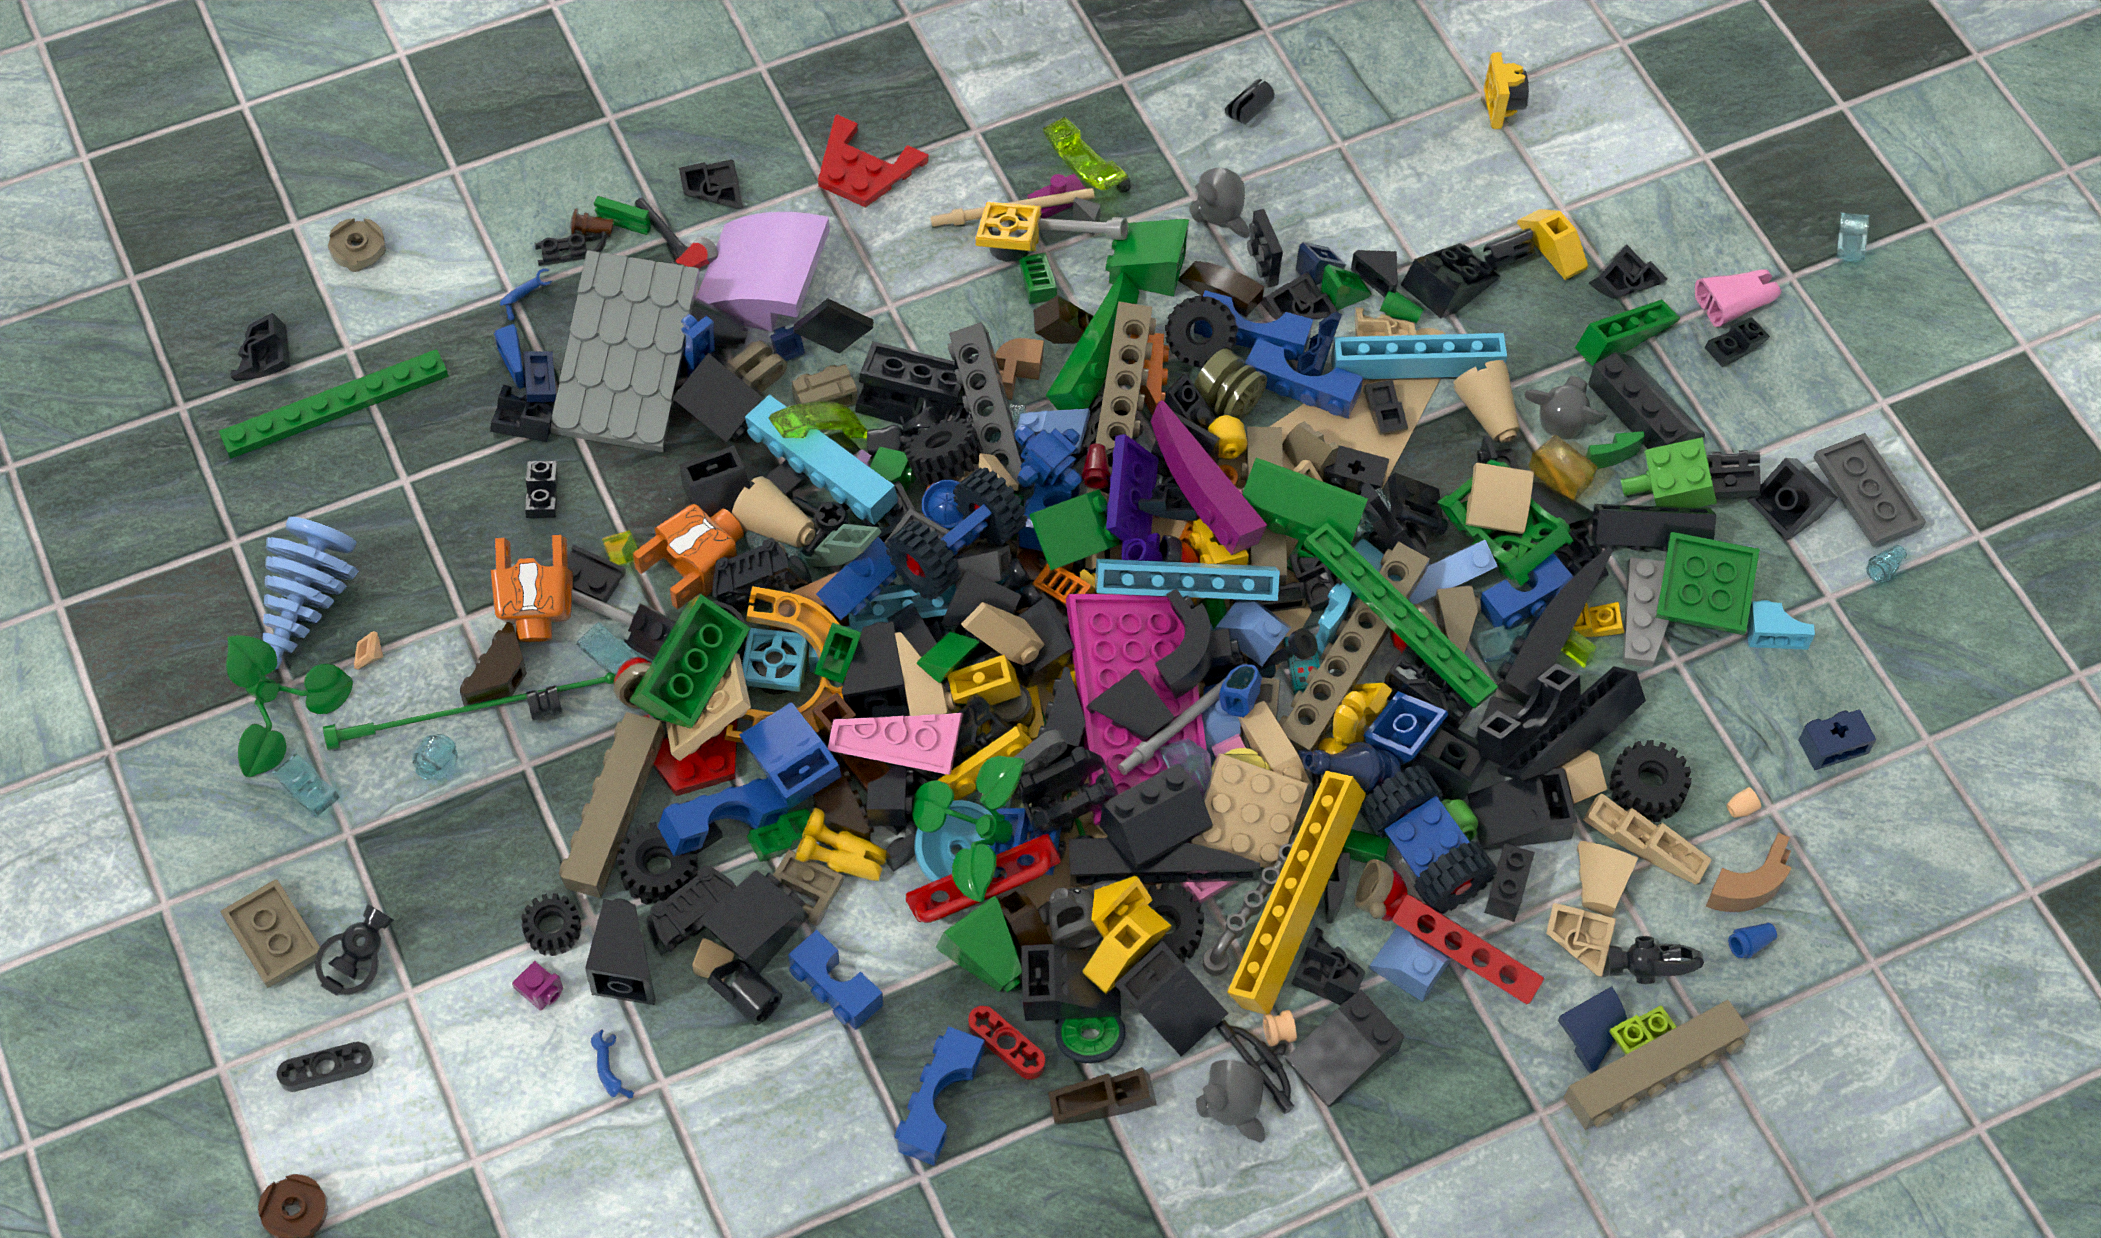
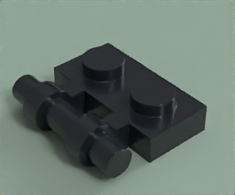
(1735, 481)

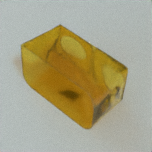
(1562, 467)

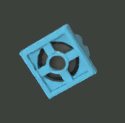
(775, 665)

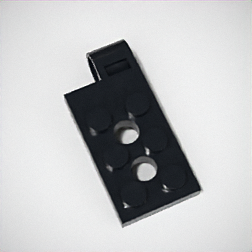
(936, 385)

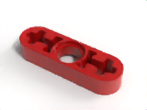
(1029, 1051)

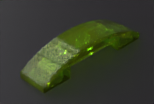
(1081, 158)
(800, 418)

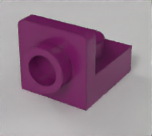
(538, 986)

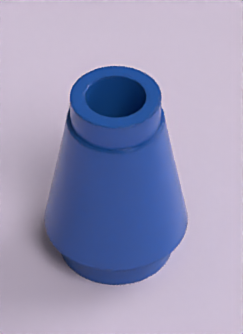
(1750, 940)

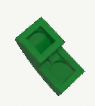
(1622, 448)
(779, 837)

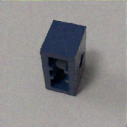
(1837, 739)

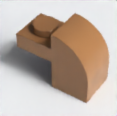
(1019, 359)

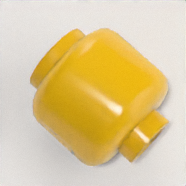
(1231, 435)

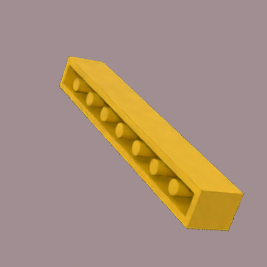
(1297, 893)

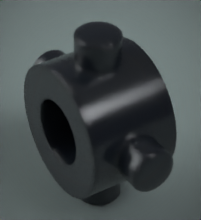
(1124, 186)

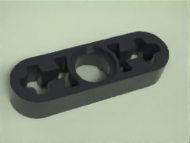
(313, 1059)

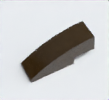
(1218, 279)
(1102, 1097)

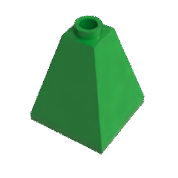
(984, 947)

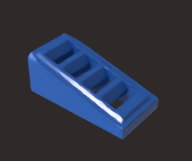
(509, 349)

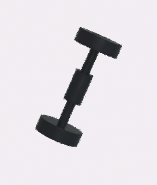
(1301, 644)

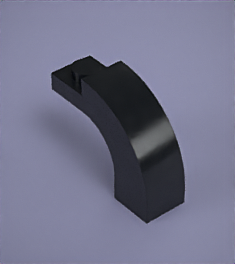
(1195, 654)

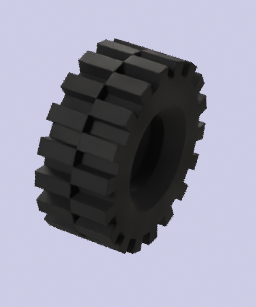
(1185, 315)
(943, 451)
(1646, 799)
(639, 852)
(1186, 915)

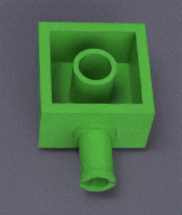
(1675, 476)

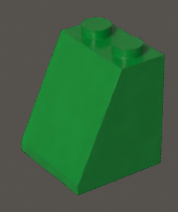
(1151, 255)

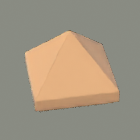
(367, 650)

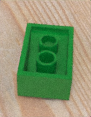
(1074, 529)

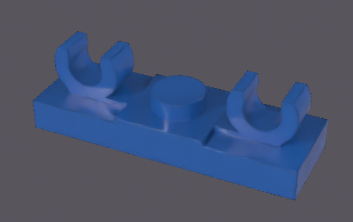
(698, 341)

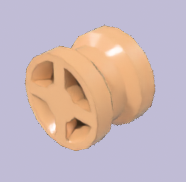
(1279, 1028)

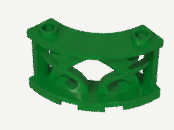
(1518, 561)

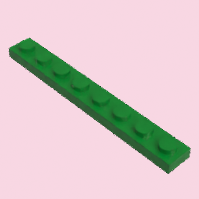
(333, 403)
(1401, 615)

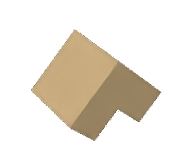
(1584, 776)

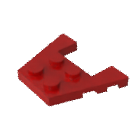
(858, 174)
(706, 767)

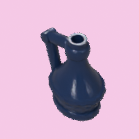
(1358, 760)

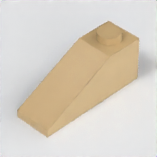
(1004, 633)
(923, 693)
(1272, 743)

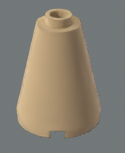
(1490, 399)
(772, 514)

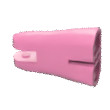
(1735, 295)

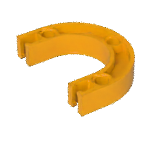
(811, 623)

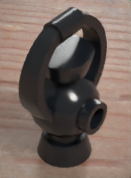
(353, 953)
(1648, 960)

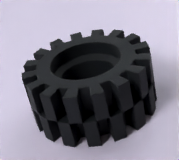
(546, 908)

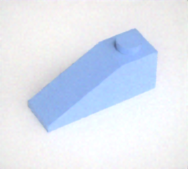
(1454, 570)

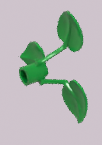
(246, 666)
(975, 866)

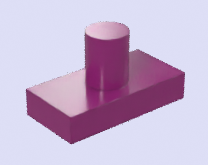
(1058, 185)

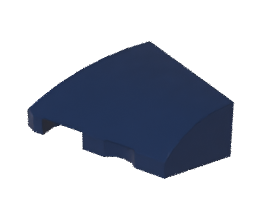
(1313, 361)
(1590, 1026)

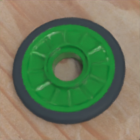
(1093, 1050)

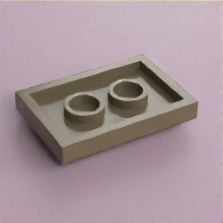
(271, 933)

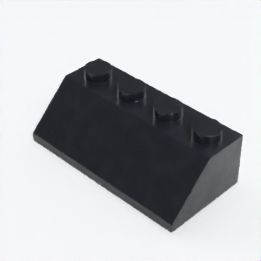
(1641, 402)

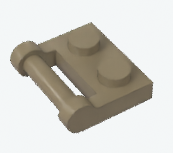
(811, 880)

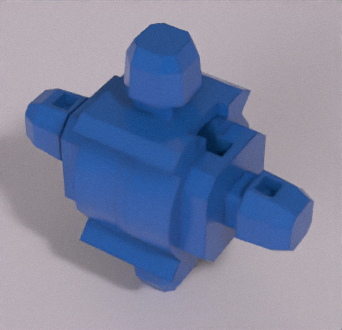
(1048, 457)

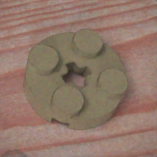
(359, 256)

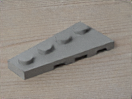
(1642, 629)

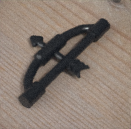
(1281, 1098)

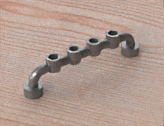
(1216, 958)

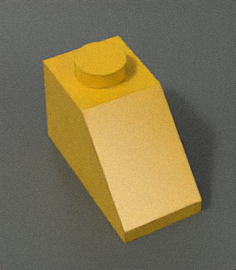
(991, 679)

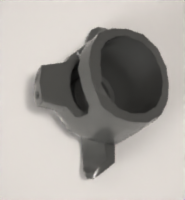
(1220, 200)
(1565, 408)
(1070, 916)
(1234, 1097)

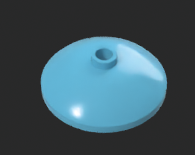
(935, 849)

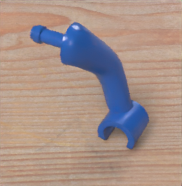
(521, 291)
(608, 1079)

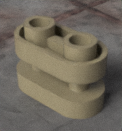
(759, 365)

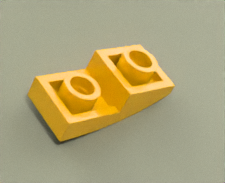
(1600, 620)

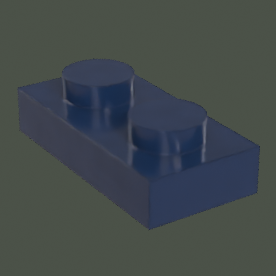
(539, 376)

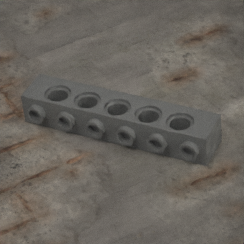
(976, 340)

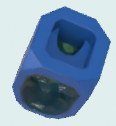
(1240, 690)

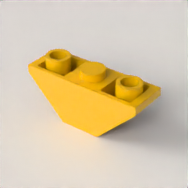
(1556, 240)
(1125, 947)

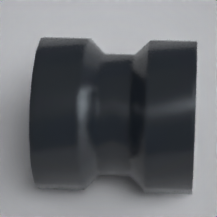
(544, 703)

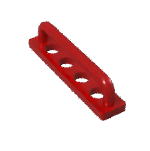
(929, 910)
(1526, 980)

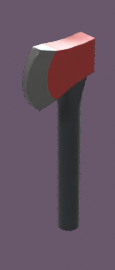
(697, 255)

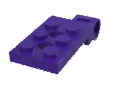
(1132, 479)

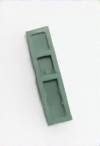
(843, 545)

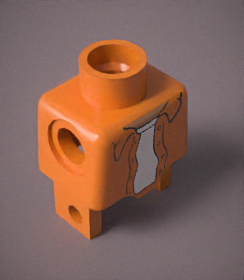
(692, 546)
(532, 593)

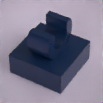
(787, 343)

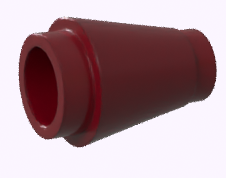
(1096, 467)

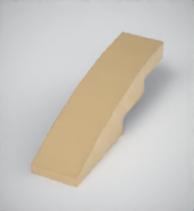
(1651, 842)

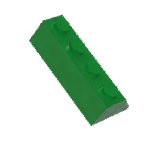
(1300, 504)
(690, 663)

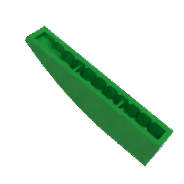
(1089, 360)

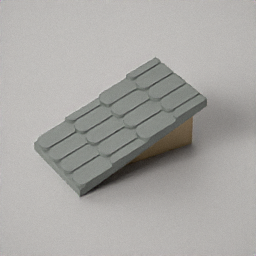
(624, 351)

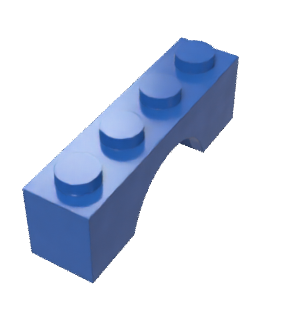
(1288, 331)
(1332, 392)
(686, 824)
(955, 1060)

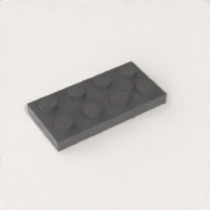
(1869, 489)

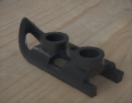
(575, 243)

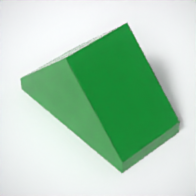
(1343, 287)
(837, 652)

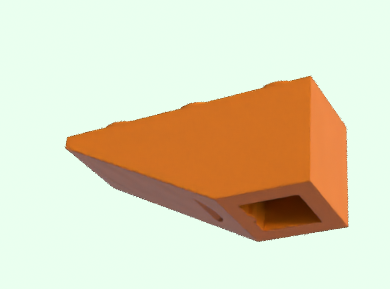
(1157, 374)

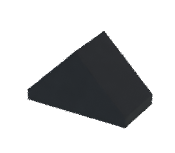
(1377, 269)

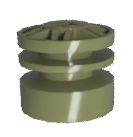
(1229, 385)

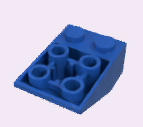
(791, 755)

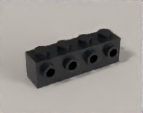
(1648, 525)

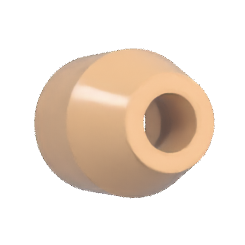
(1744, 803)

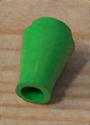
(1400, 307)

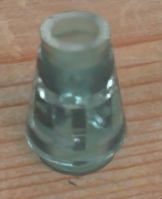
(1886, 564)

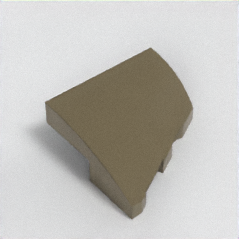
(1307, 444)

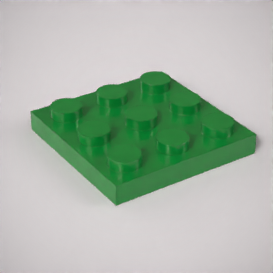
(1707, 583)

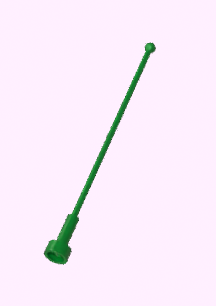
(334, 737)

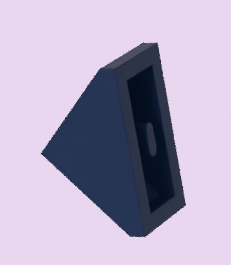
(1314, 260)

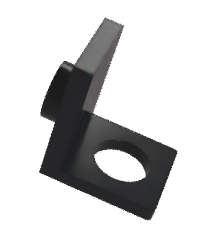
(1488, 452)

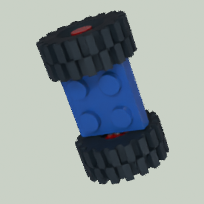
(988, 513)
(1428, 839)

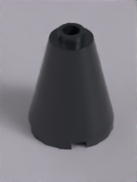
(727, 328)

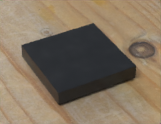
(833, 325)

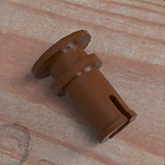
(590, 224)

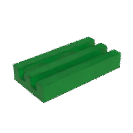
(624, 215)

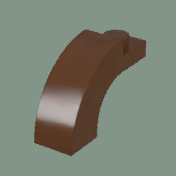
(861, 768)

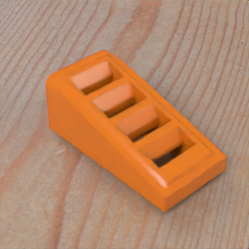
(1085, 588)

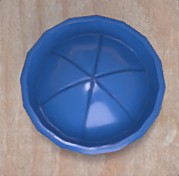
(939, 504)

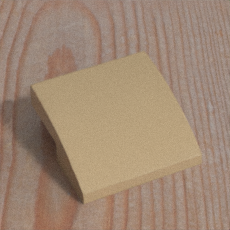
(1499, 498)

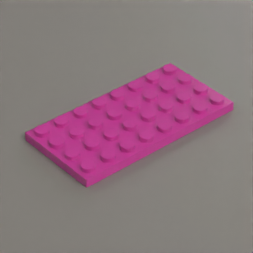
(1110, 641)

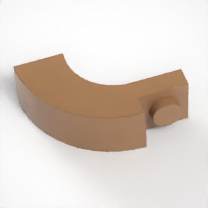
(1753, 889)

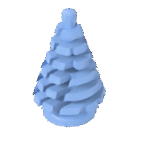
(304, 574)

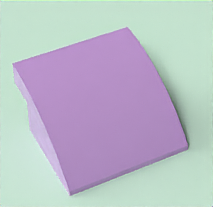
(765, 266)

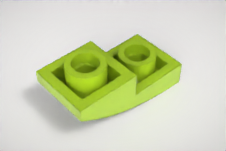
(1641, 1030)

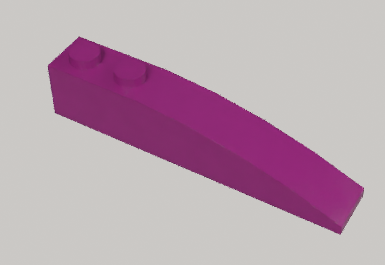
(1206, 485)

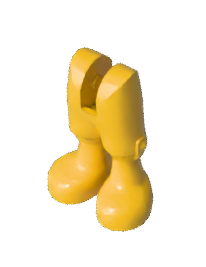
(1347, 724)
(852, 853)

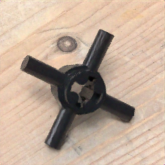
(826, 517)

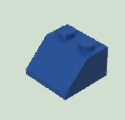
(1404, 726)

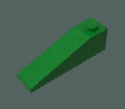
(1624, 331)

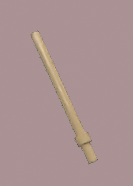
(959, 216)

